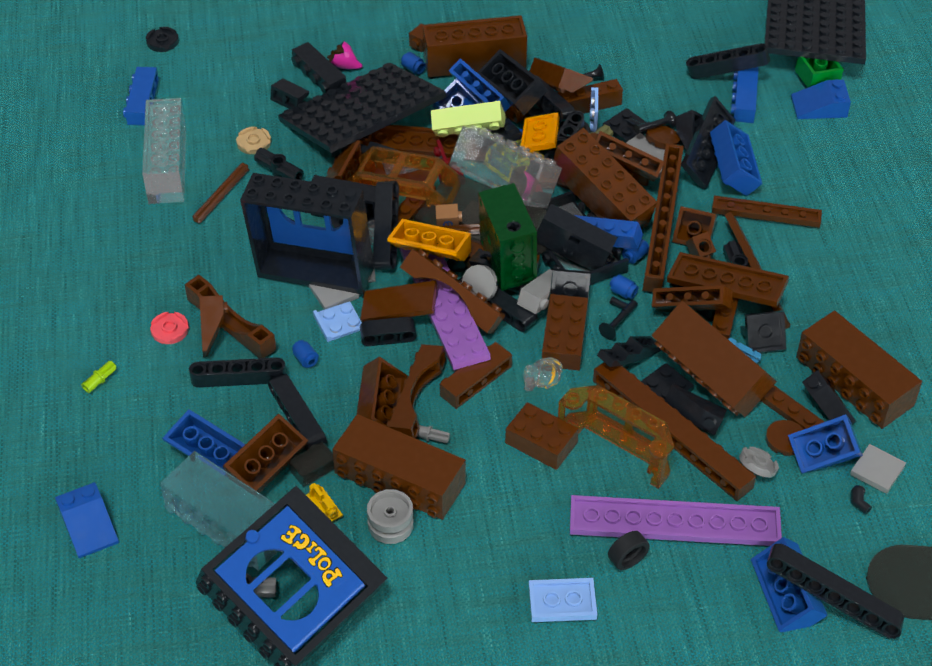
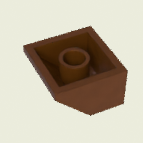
(692, 223)

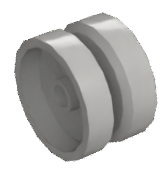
(390, 516)

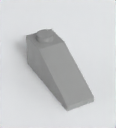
(536, 293)

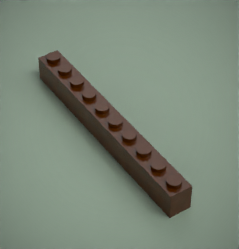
(663, 218)
(687, 438)

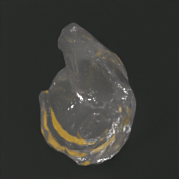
(543, 373)

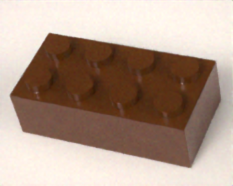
(565, 330)

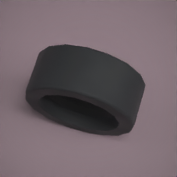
(628, 550)

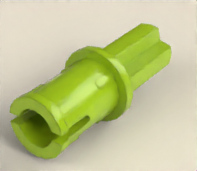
(98, 376)

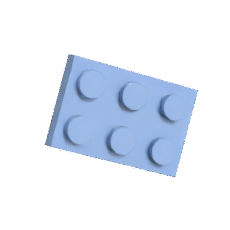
(562, 600)

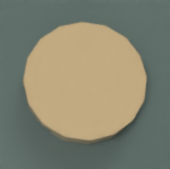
(252, 139)

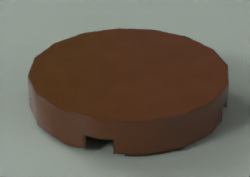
(662, 135)
(777, 436)

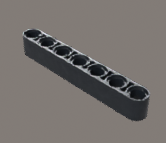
(835, 591)

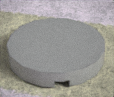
(482, 280)
(758, 462)

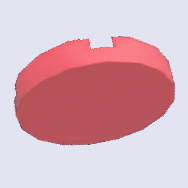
(169, 327)

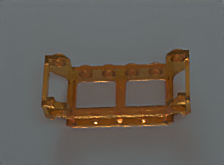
(407, 187)
(652, 452)

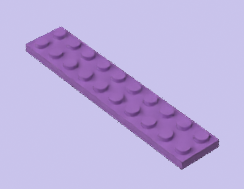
(454, 324)
(675, 520)

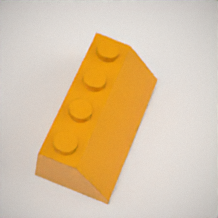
(432, 239)

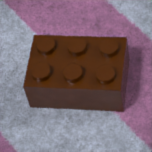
(541, 435)

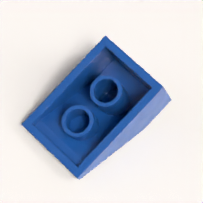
(457, 95)
(822, 100)
(825, 444)
(86, 520)

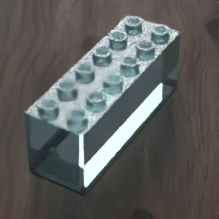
(214, 502)

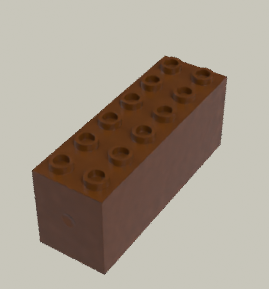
(472, 42)
(602, 181)
(712, 360)
(859, 369)
(392, 460)

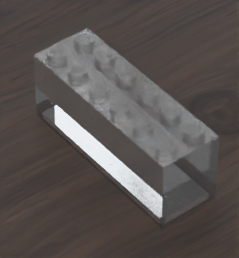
(164, 151)
(502, 162)

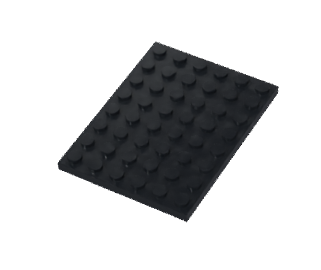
(817, 29)
(361, 107)

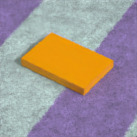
(540, 132)

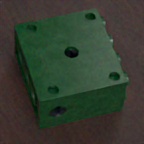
(508, 236)

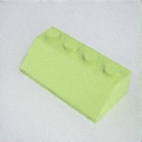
(450, 120)

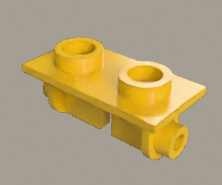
(323, 502)

